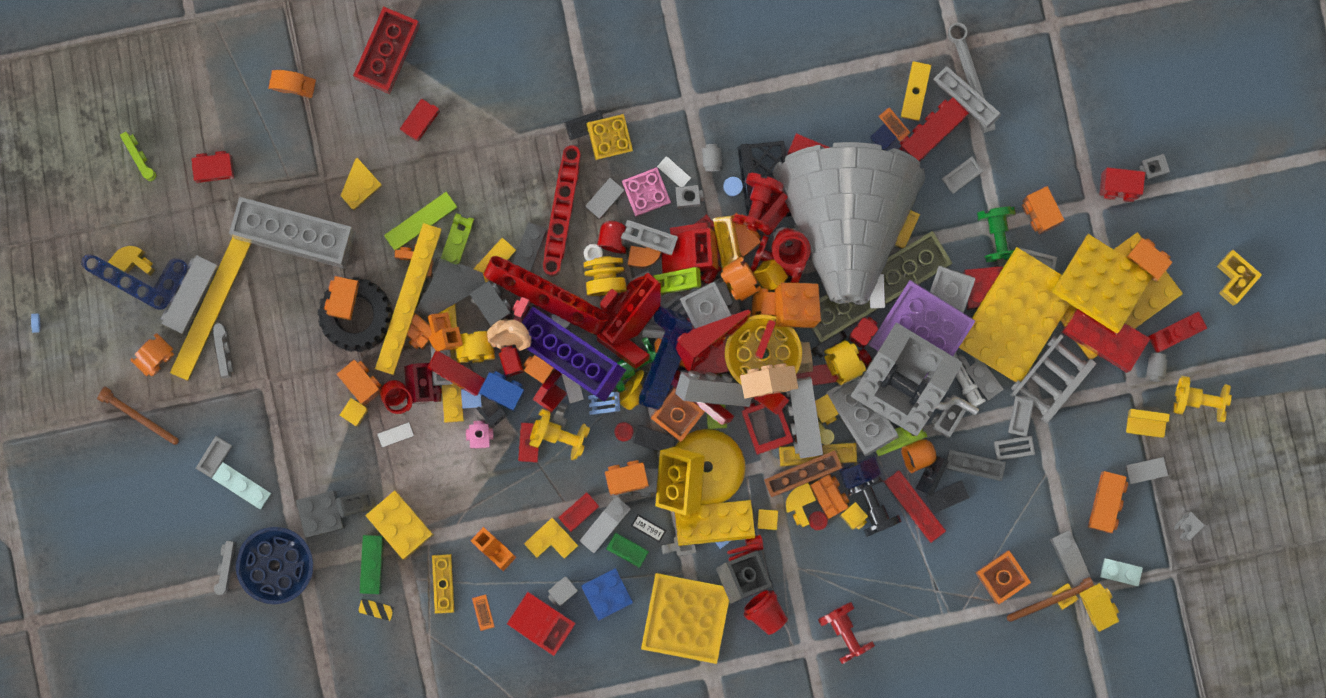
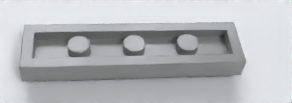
(967, 97)

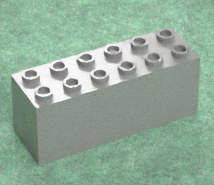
(292, 232)

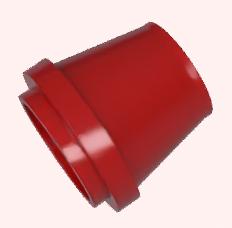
(793, 255)
(766, 612)

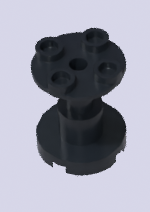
(877, 514)

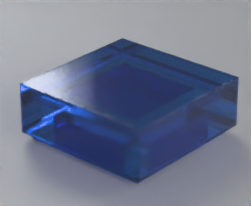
(883, 137)

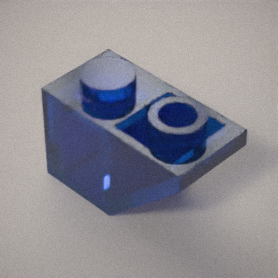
(859, 472)

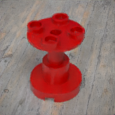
(760, 196)
(765, 255)
(842, 625)

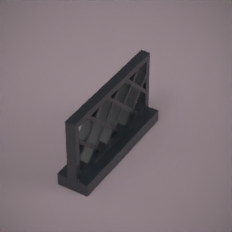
(746, 165)

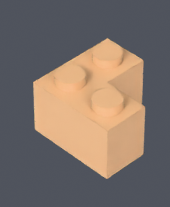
(769, 380)

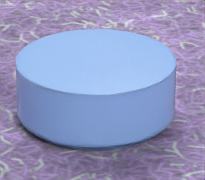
(733, 186)
(35, 323)

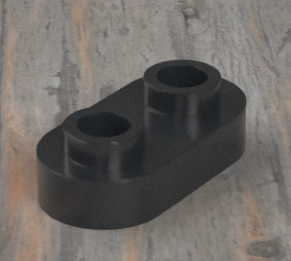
(836, 339)

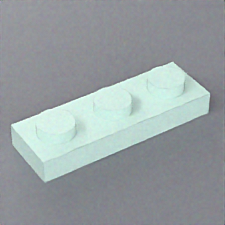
(241, 485)

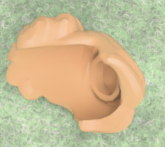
(509, 333)

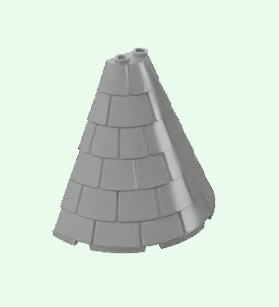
(850, 209)

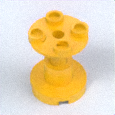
(1195, 397)
(552, 432)

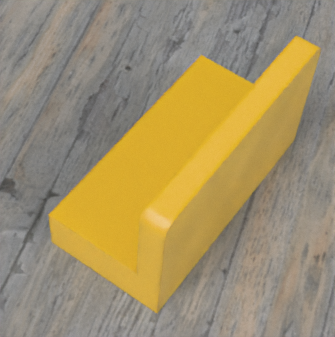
(1147, 423)

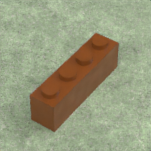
(804, 473)

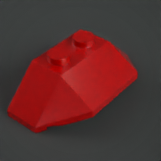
(633, 309)

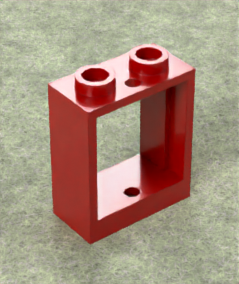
(759, 449)

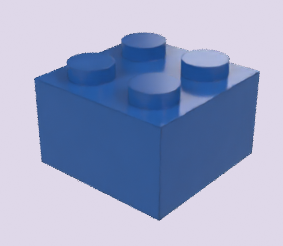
(502, 392)
(606, 594)

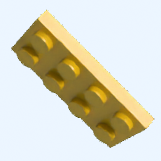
(716, 523)

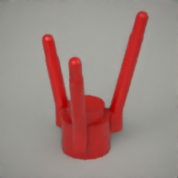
(752, 545)

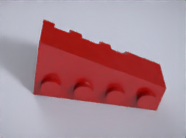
(934, 130)

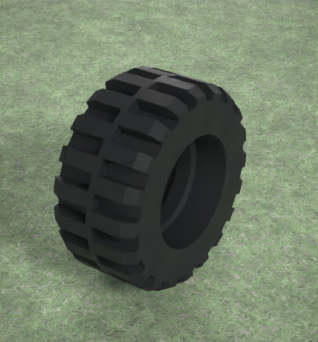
(373, 334)

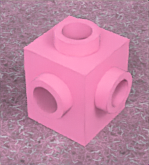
(482, 442)

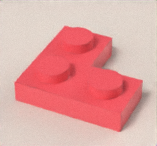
(520, 309)

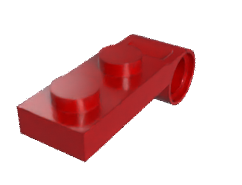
(1177, 332)

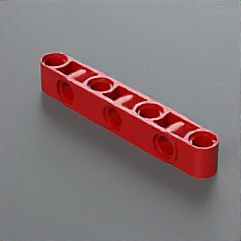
(561, 210)
(546, 295)

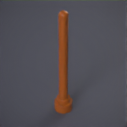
(107, 396)
(1086, 584)

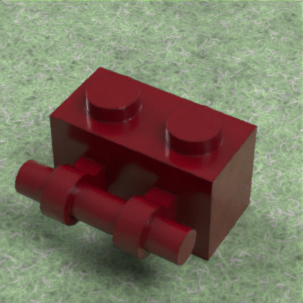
(420, 384)

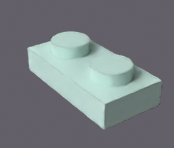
(1121, 572)

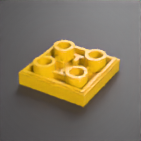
(609, 137)

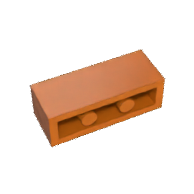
(1108, 502)

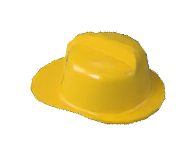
(630, 397)

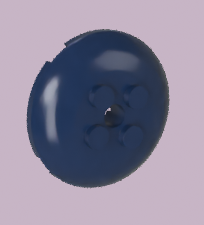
(255, 561)

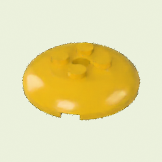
(743, 344)
(725, 458)

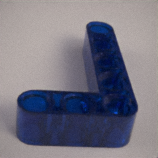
(134, 283)
(666, 358)

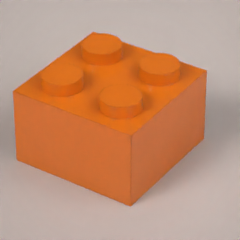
(1042, 210)
(797, 305)
(359, 382)
(677, 415)
(626, 478)
(1003, 577)

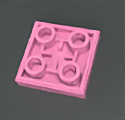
(646, 192)

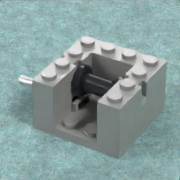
(896, 385)

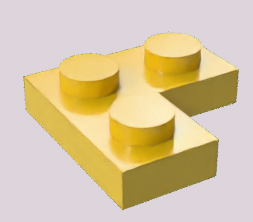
(548, 535)

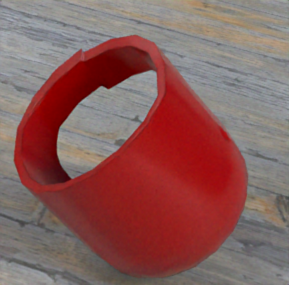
(610, 237)
(393, 394)

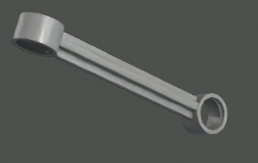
(968, 65)

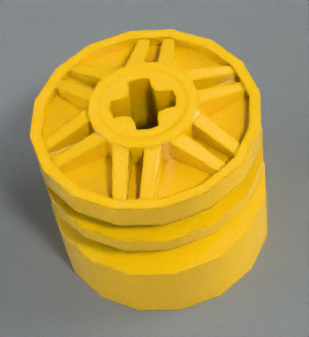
(604, 276)

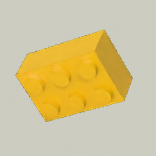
(680, 480)
(399, 525)

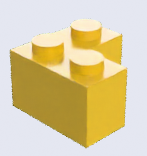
(1241, 277)

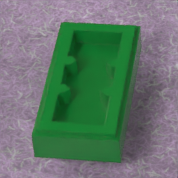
(627, 550)

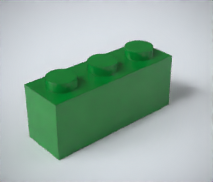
(371, 564)

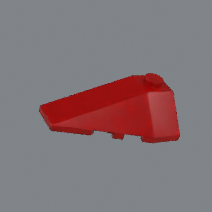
(699, 342)

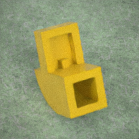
(130, 256)
(796, 499)

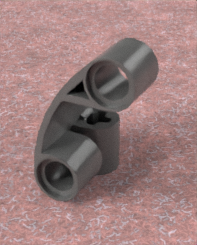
(448, 286)

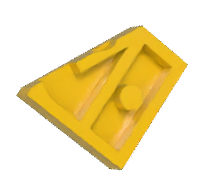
(359, 185)

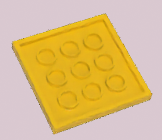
(1102, 283)
(685, 618)

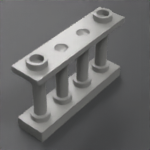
(1059, 396)

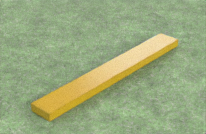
(210, 308)

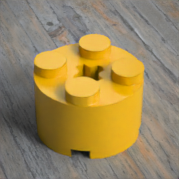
(475, 348)
(844, 362)

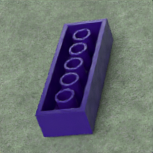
(572, 355)

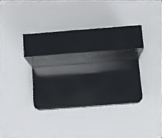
(495, 418)

